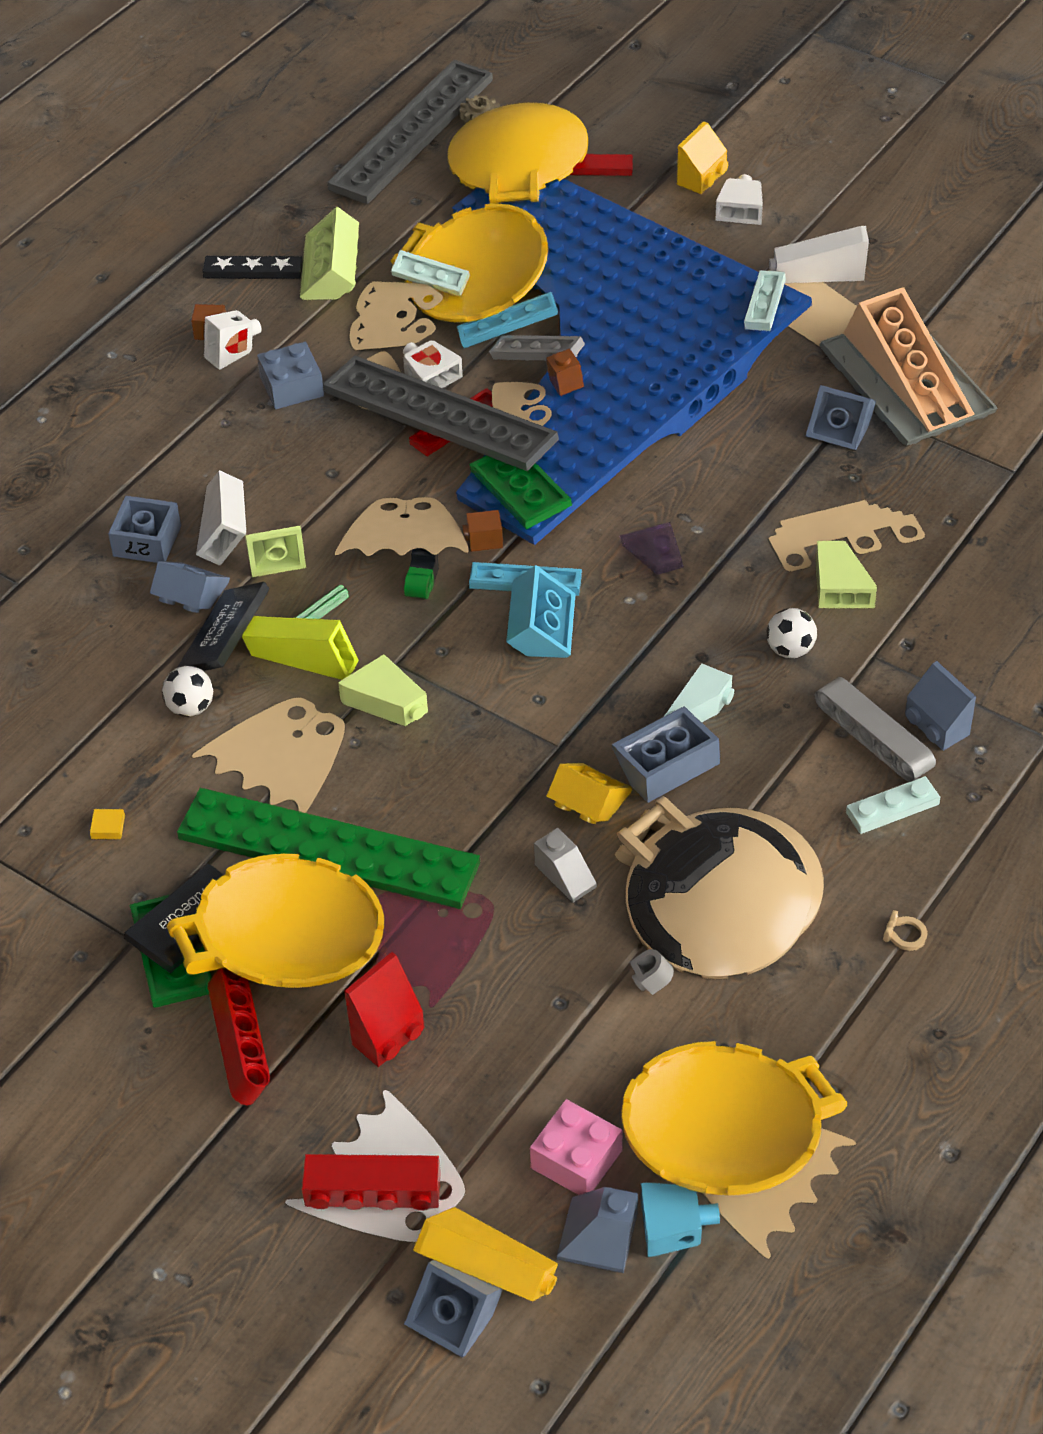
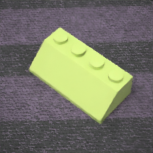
(330, 257)

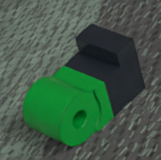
(421, 574)

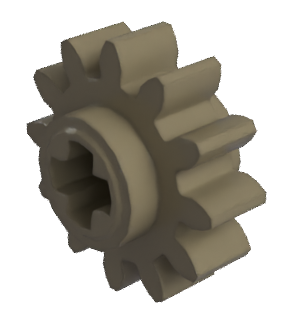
(476, 106)

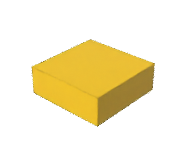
(107, 824)

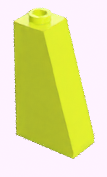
(303, 644)

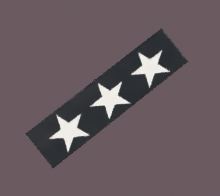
(253, 267)

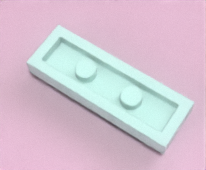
(430, 272)
(764, 300)
(893, 805)

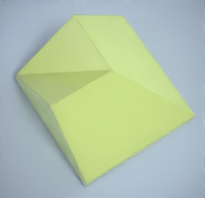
(275, 551)

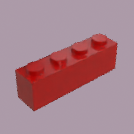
(371, 1181)

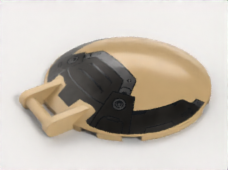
(715, 890)

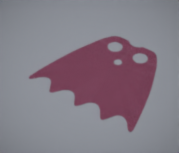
(431, 946)

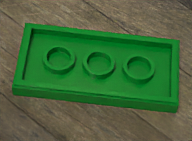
(526, 494)
(163, 986)

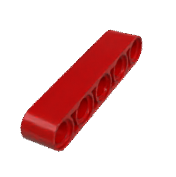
(238, 1036)

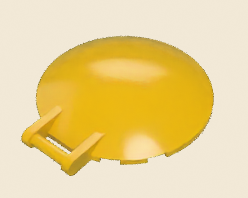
(517, 150)
(497, 246)
(283, 922)
(726, 1117)

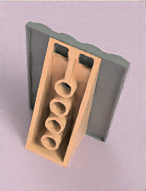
(905, 370)

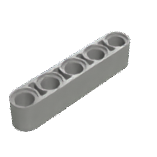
(875, 729)

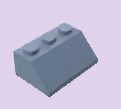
(667, 753)

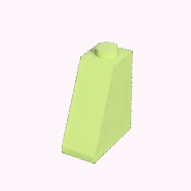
(842, 578)
(384, 692)

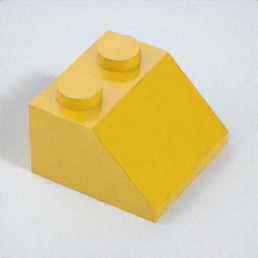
(700, 159)
(587, 792)

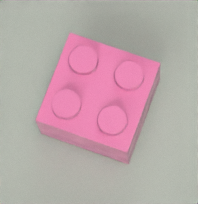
(576, 1148)

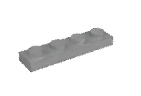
(534, 347)

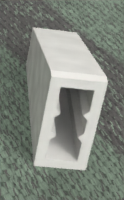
(824, 258)
(222, 518)

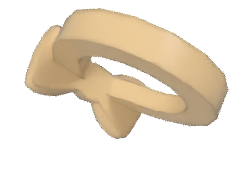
(890, 935)

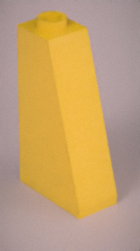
(486, 1254)

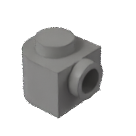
(651, 971)

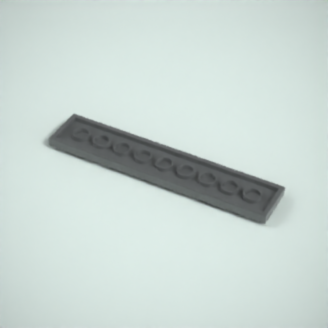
(409, 132)
(441, 412)

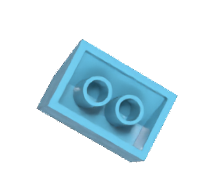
(540, 615)

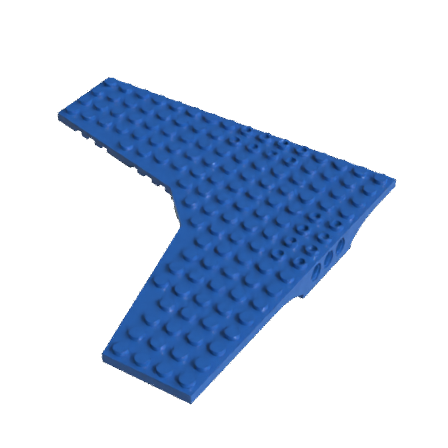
(656, 333)

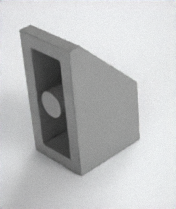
(563, 865)

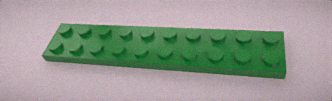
(375, 856)

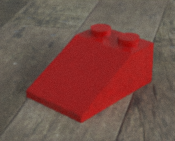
(383, 1011)

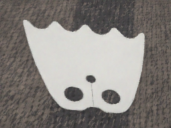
(389, 1134)

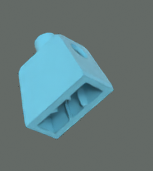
(673, 1217)

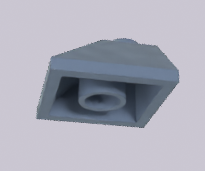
(599, 1229)

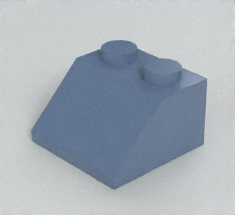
(840, 417)
(187, 585)
(941, 707)
(452, 1307)

